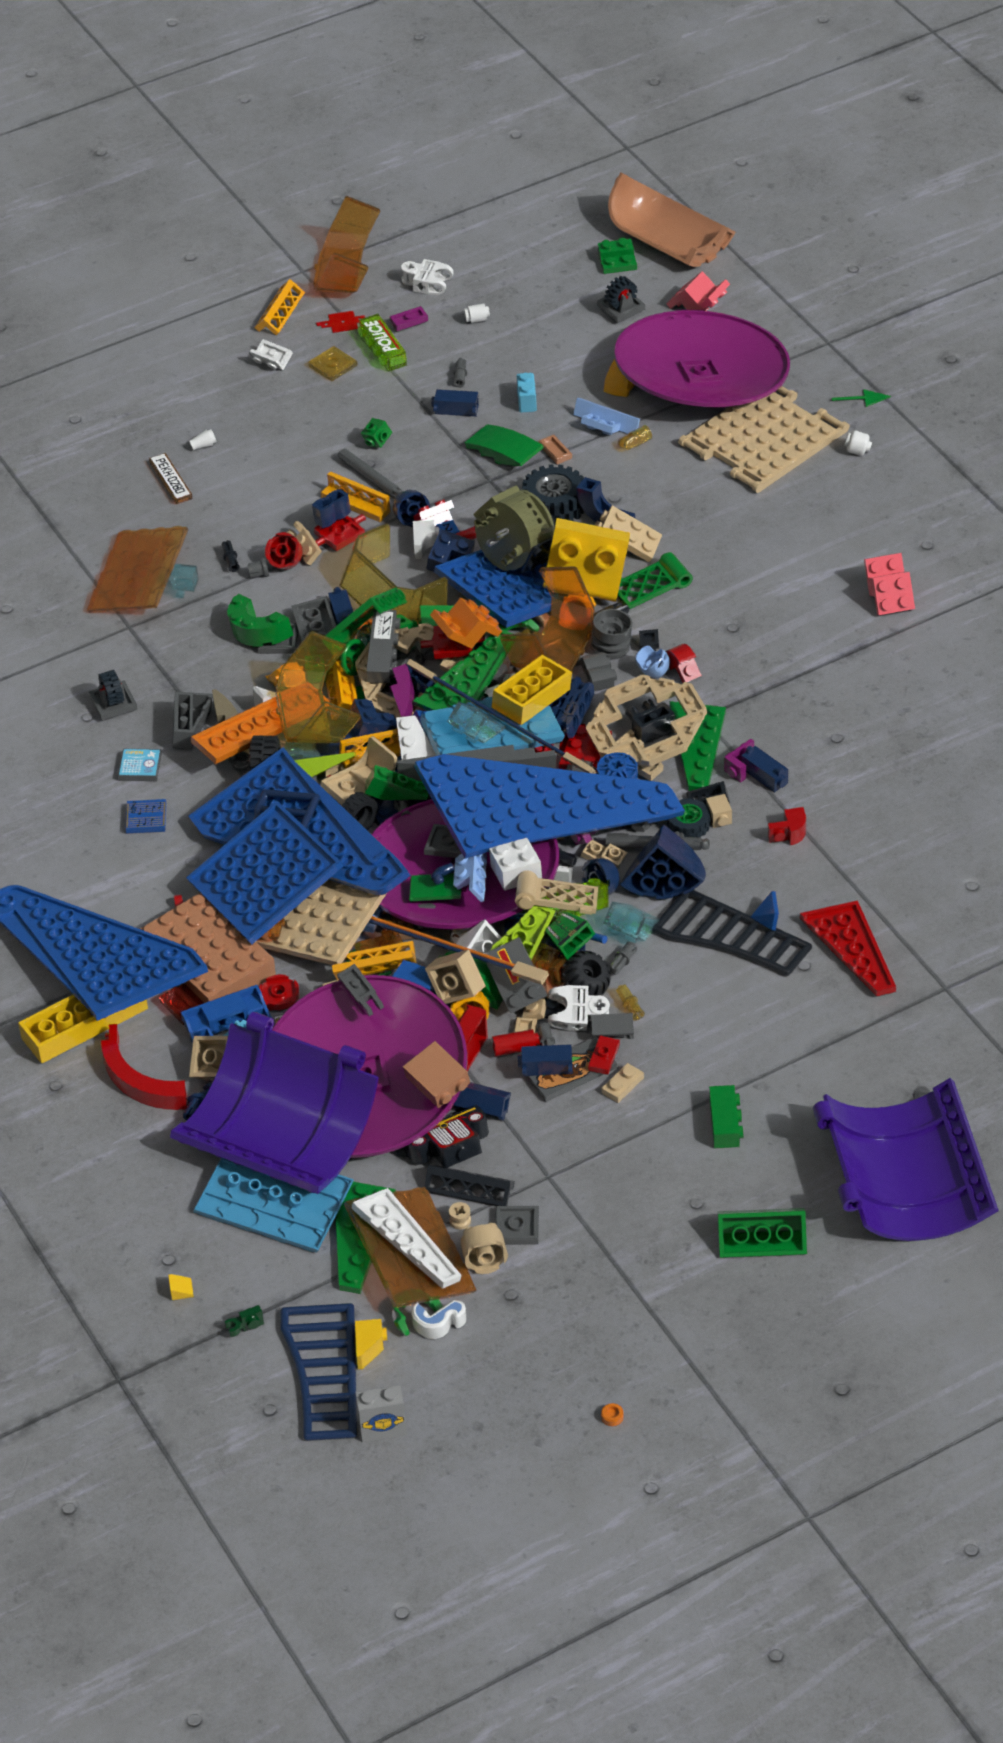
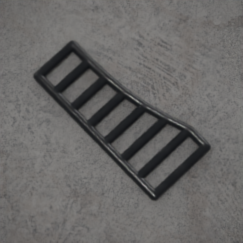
(734, 949)

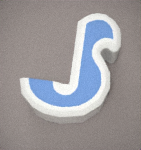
(439, 1322)

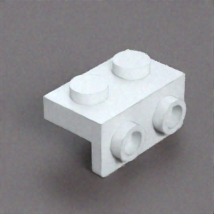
(271, 354)

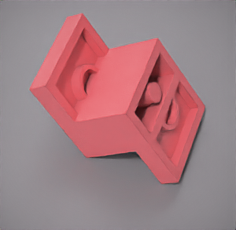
(699, 293)
(889, 583)

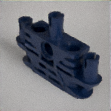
(573, 706)

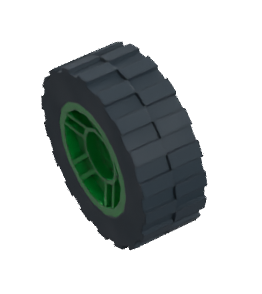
(694, 821)

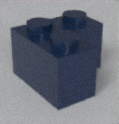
(447, 548)
(371, 721)

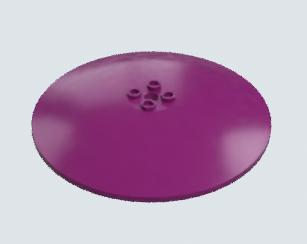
(702, 358)
(406, 840)
(390, 1039)

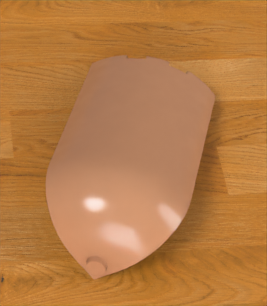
(666, 223)

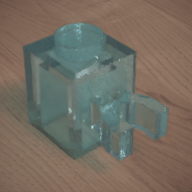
(184, 579)

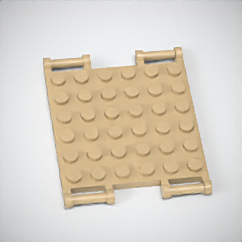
(764, 437)

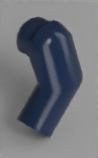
(437, 875)

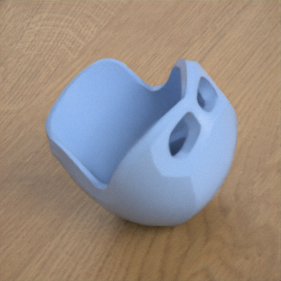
(652, 662)

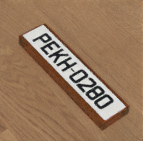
(170, 478)

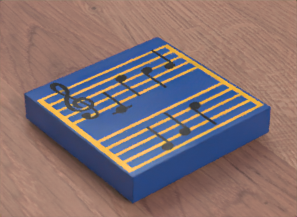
(146, 816)

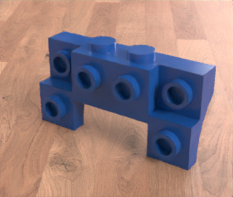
(220, 1013)

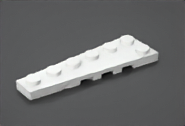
(396, 1225)

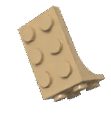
(642, 539)
(353, 779)

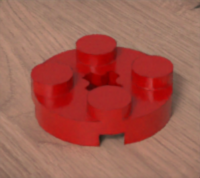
(282, 1001)

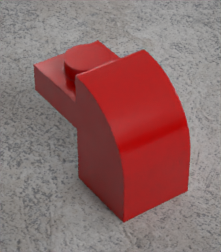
(683, 660)
(791, 829)

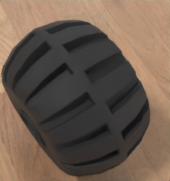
(587, 969)

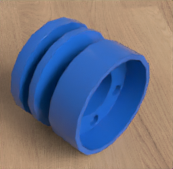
(618, 765)

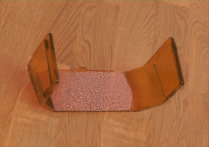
(339, 262)
(566, 629)

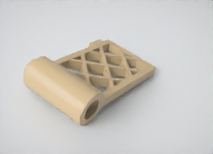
(531, 890)

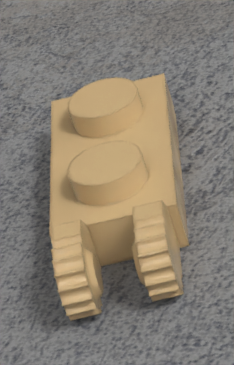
(310, 547)

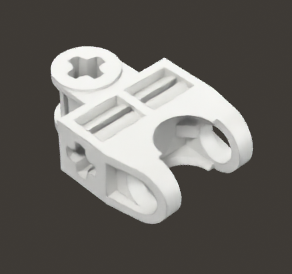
(422, 275)
(587, 1006)

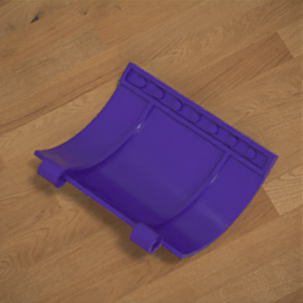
(283, 1106)
(910, 1165)

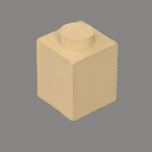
(719, 810)

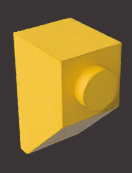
(369, 1340)

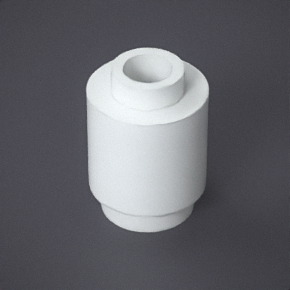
(476, 313)

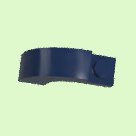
(592, 499)

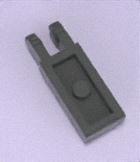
(359, 988)

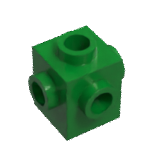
(376, 433)

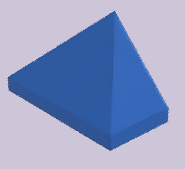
(767, 912)

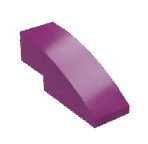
(403, 690)

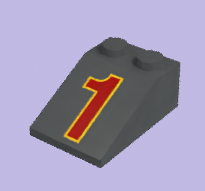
(513, 989)

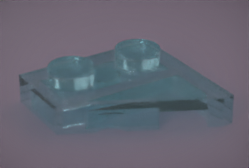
(301, 750)

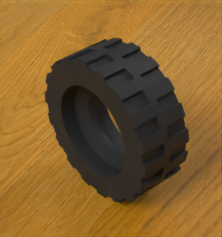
(364, 804)

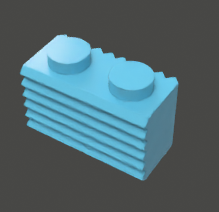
(526, 392)

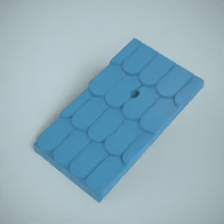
(446, 740)
(273, 1207)

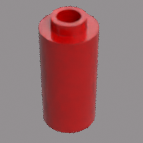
(512, 1042)

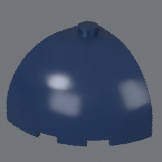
(664, 868)

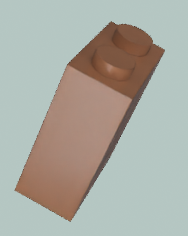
(436, 1074)

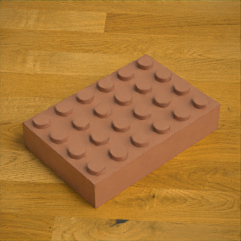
(229, 957)

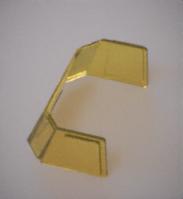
(365, 580)
(300, 697)

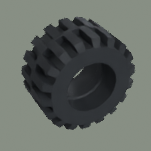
(262, 748)

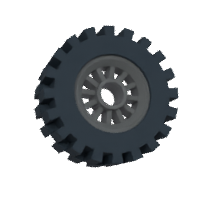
(556, 490)

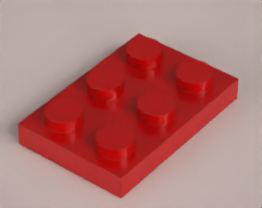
(581, 748)

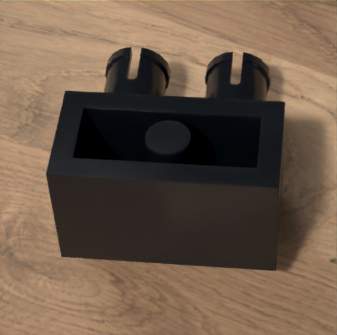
(652, 722)

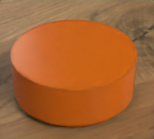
(612, 1414)

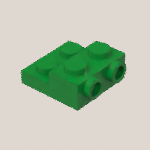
(617, 256)

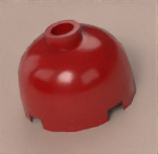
(283, 551)

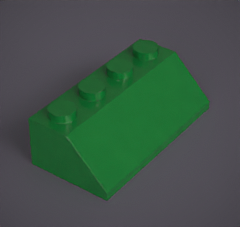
(762, 1232)

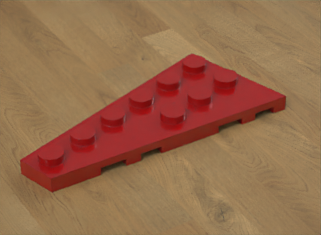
(852, 941)

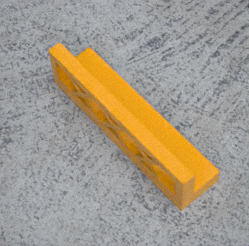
(278, 303)
(359, 503)
(340, 686)
(358, 742)
(378, 963)

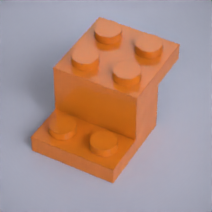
(466, 622)

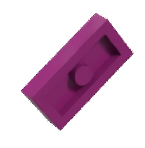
(409, 318)

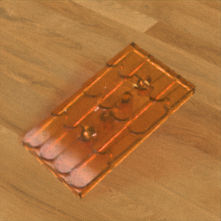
(137, 569)
(400, 1276)

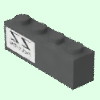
(382, 646)

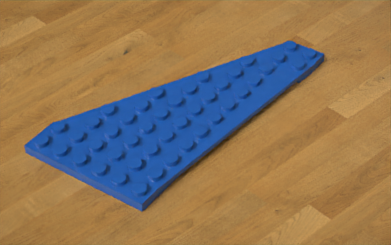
(505, 801)
(365, 860)
(93, 955)

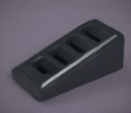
(714, 789)

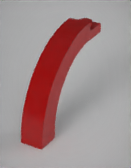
(141, 1088)

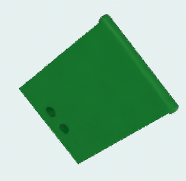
(423, 888)

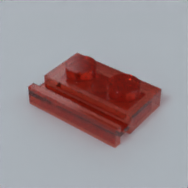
(180, 999)

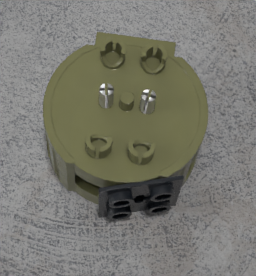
(514, 530)

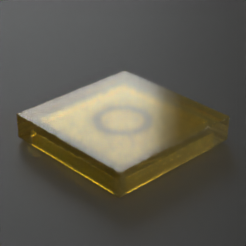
(333, 363)

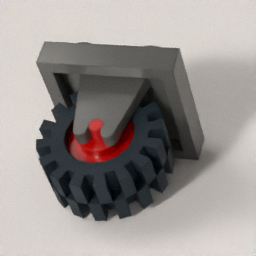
(621, 300)
(112, 696)

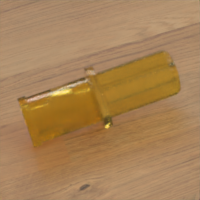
(630, 1002)

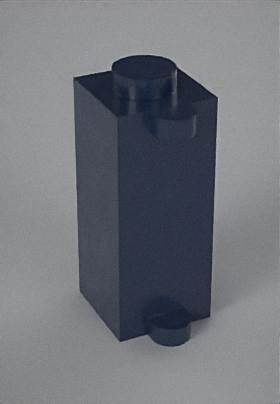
(455, 402)
(340, 604)
(765, 768)
(546, 1060)
(489, 1099)

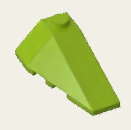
(318, 765)
(530, 929)

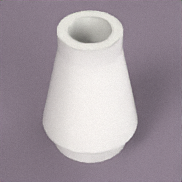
(203, 440)

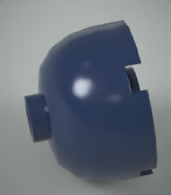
(407, 505)
(604, 871)

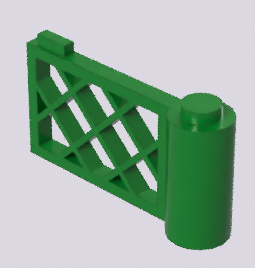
(670, 570)

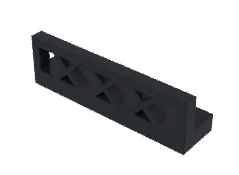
(469, 1177)

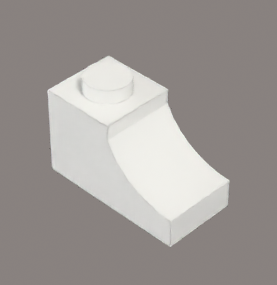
(424, 536)

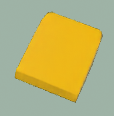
(180, 1287)

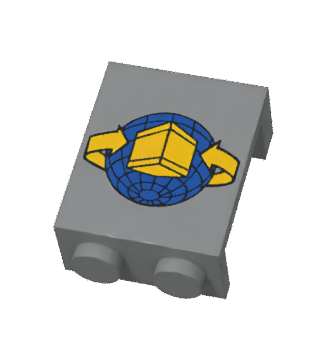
(381, 1413)

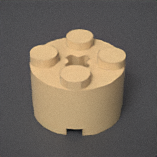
(483, 1248)

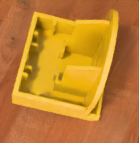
(595, 552)

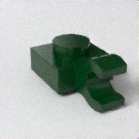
(247, 1320)

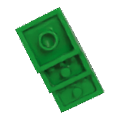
(504, 445)

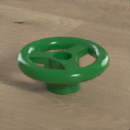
(350, 656)

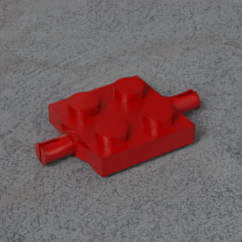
(340, 533)
(446, 647)

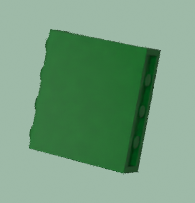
(382, 603)

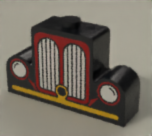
(452, 1139)

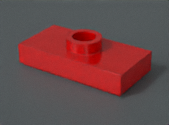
(604, 1055)

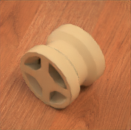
(463, 1219)

